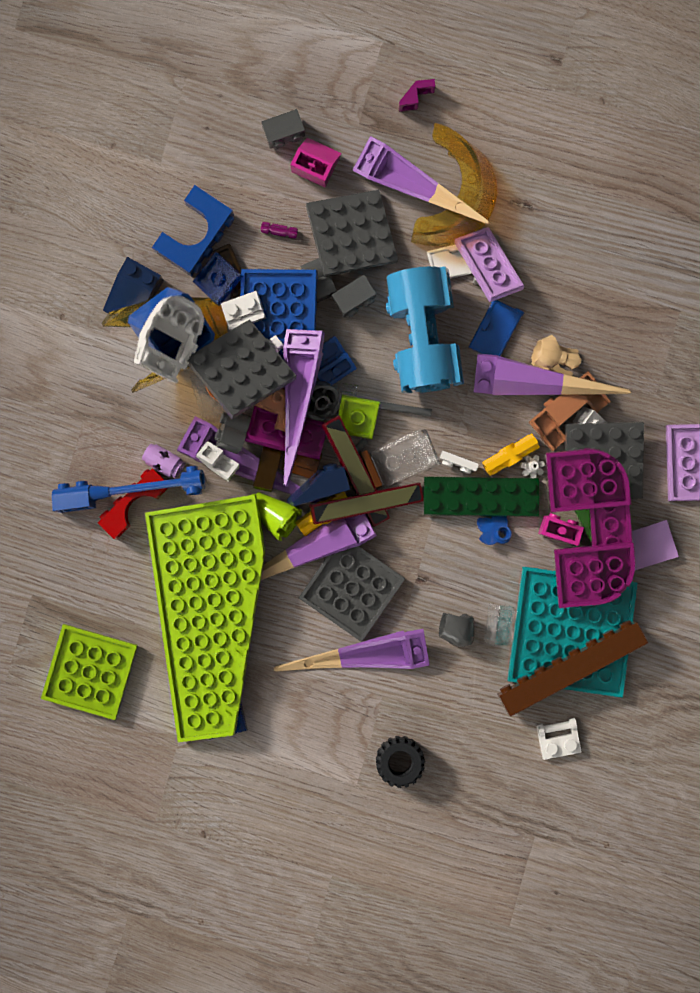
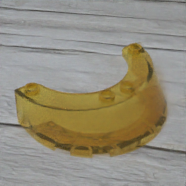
(477, 191)

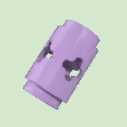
(156, 455)

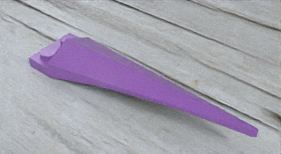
(303, 355)
(202, 431)

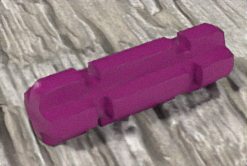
(279, 230)

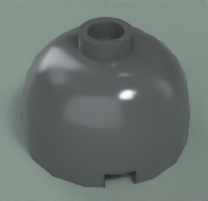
(324, 401)

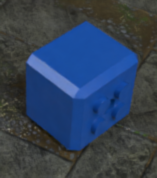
(158, 339)

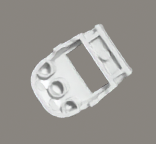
(181, 321)

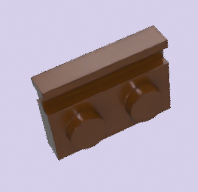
(303, 465)

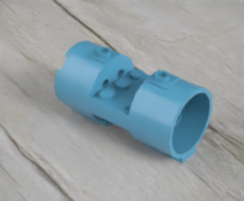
(417, 297)

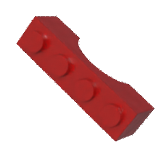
(116, 520)

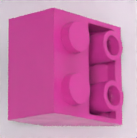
(315, 162)

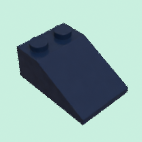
(132, 286)
(321, 484)

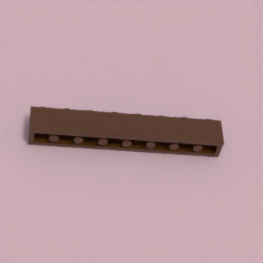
(572, 668)

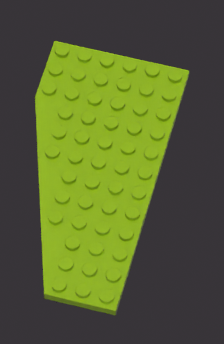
(207, 597)

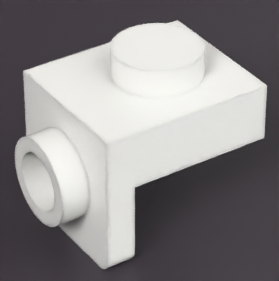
(588, 415)

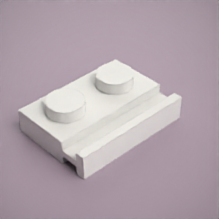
(242, 309)

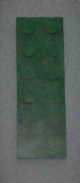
(481, 496)

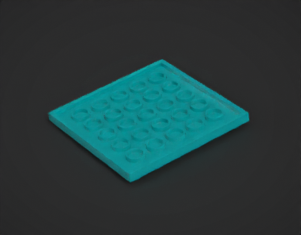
(550, 632)

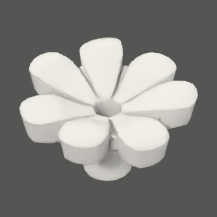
(528, 466)

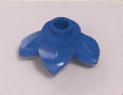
(491, 527)

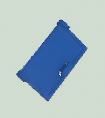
(498, 326)

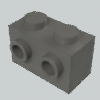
(283, 129)
(354, 296)

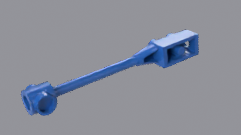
(85, 496)

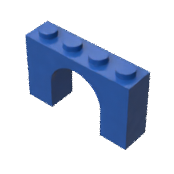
(190, 257)

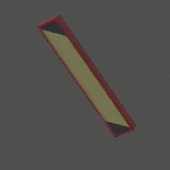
(352, 464)
(366, 503)

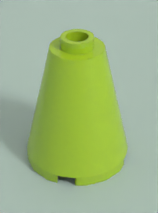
(277, 515)

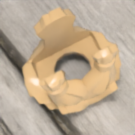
(550, 354)

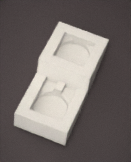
(217, 461)

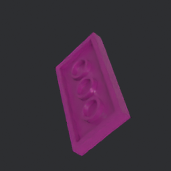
(262, 432)

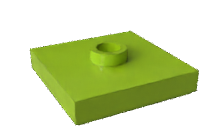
(359, 415)

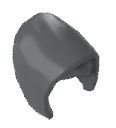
(457, 629)

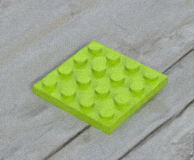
(89, 671)

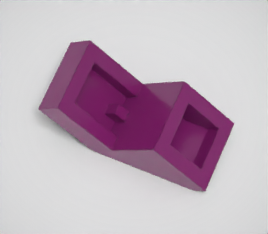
(410, 99)

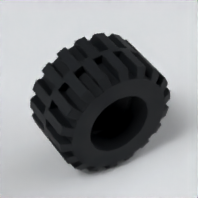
(400, 778)

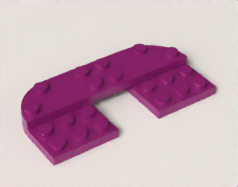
(596, 483)

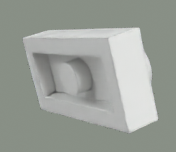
(450, 460)

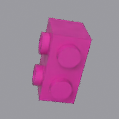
(563, 531)

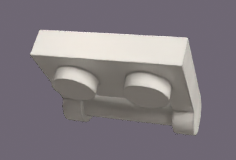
(559, 745)

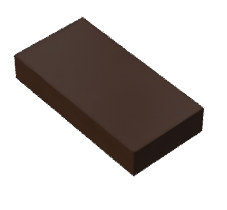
(371, 469)

